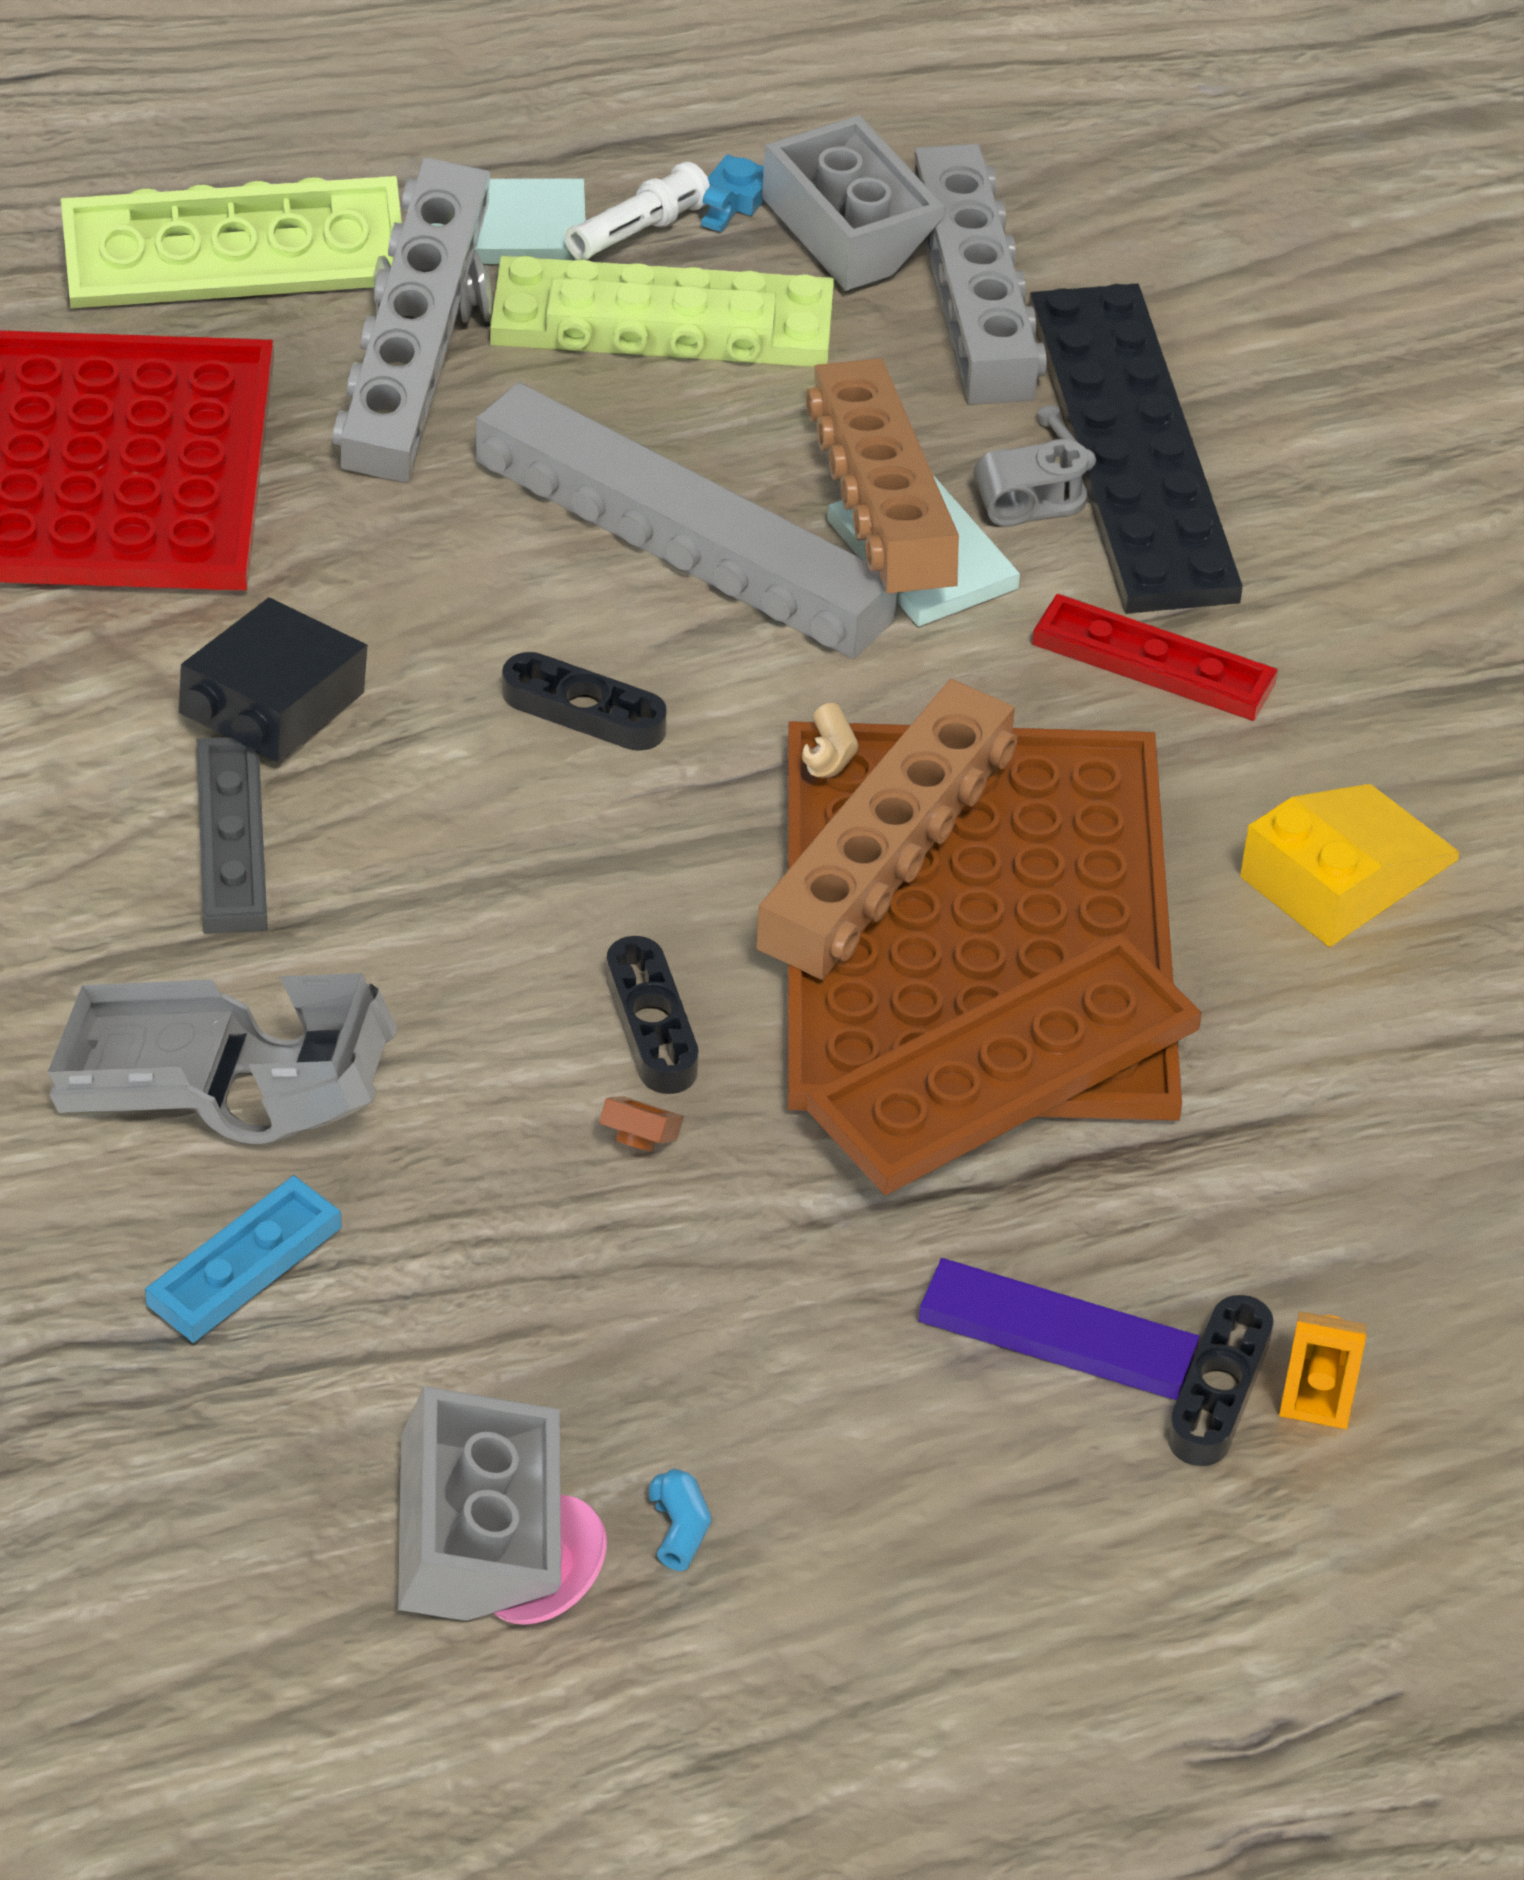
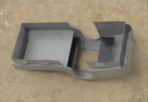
(188, 1041)

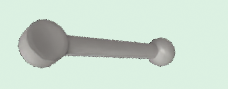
(1051, 417)

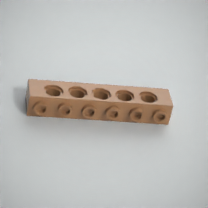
(883, 476)
(886, 829)

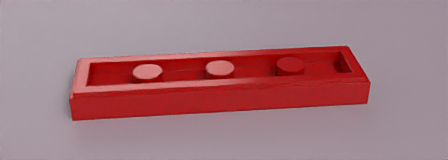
(1155, 657)

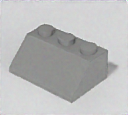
(849, 200)
(478, 1505)

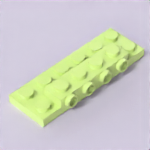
(227, 240)
(662, 311)

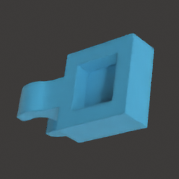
(733, 188)

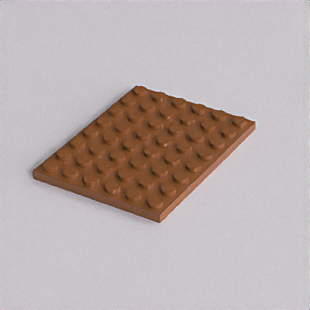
(1028, 878)

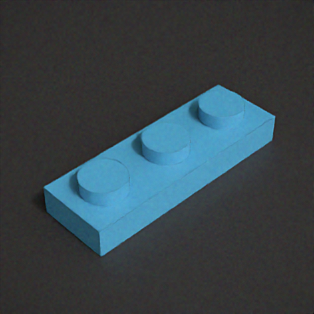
(243, 1258)

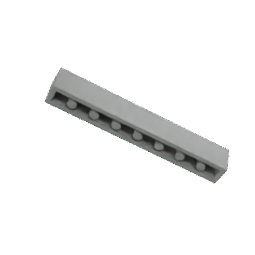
(685, 519)

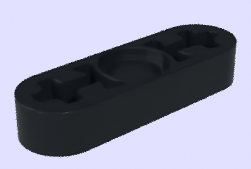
(546, 685)
(646, 1036)
(1228, 1404)

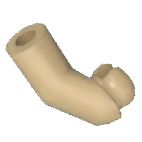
(834, 746)

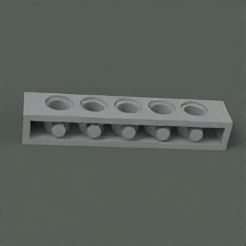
(978, 279)
(390, 442)

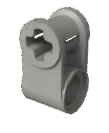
(1030, 485)

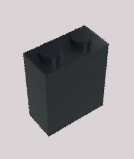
(272, 678)

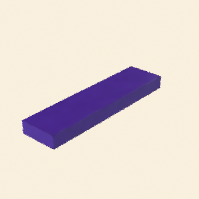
(1059, 1328)

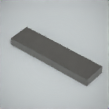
(231, 837)

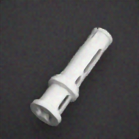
(654, 204)

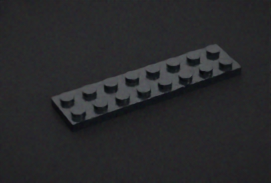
(1147, 472)

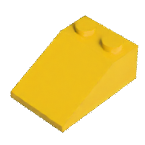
(1340, 858)

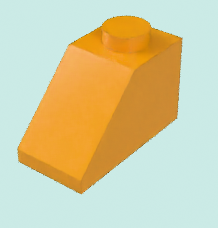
(1323, 1369)

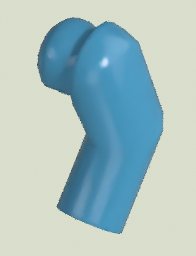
(690, 1516)

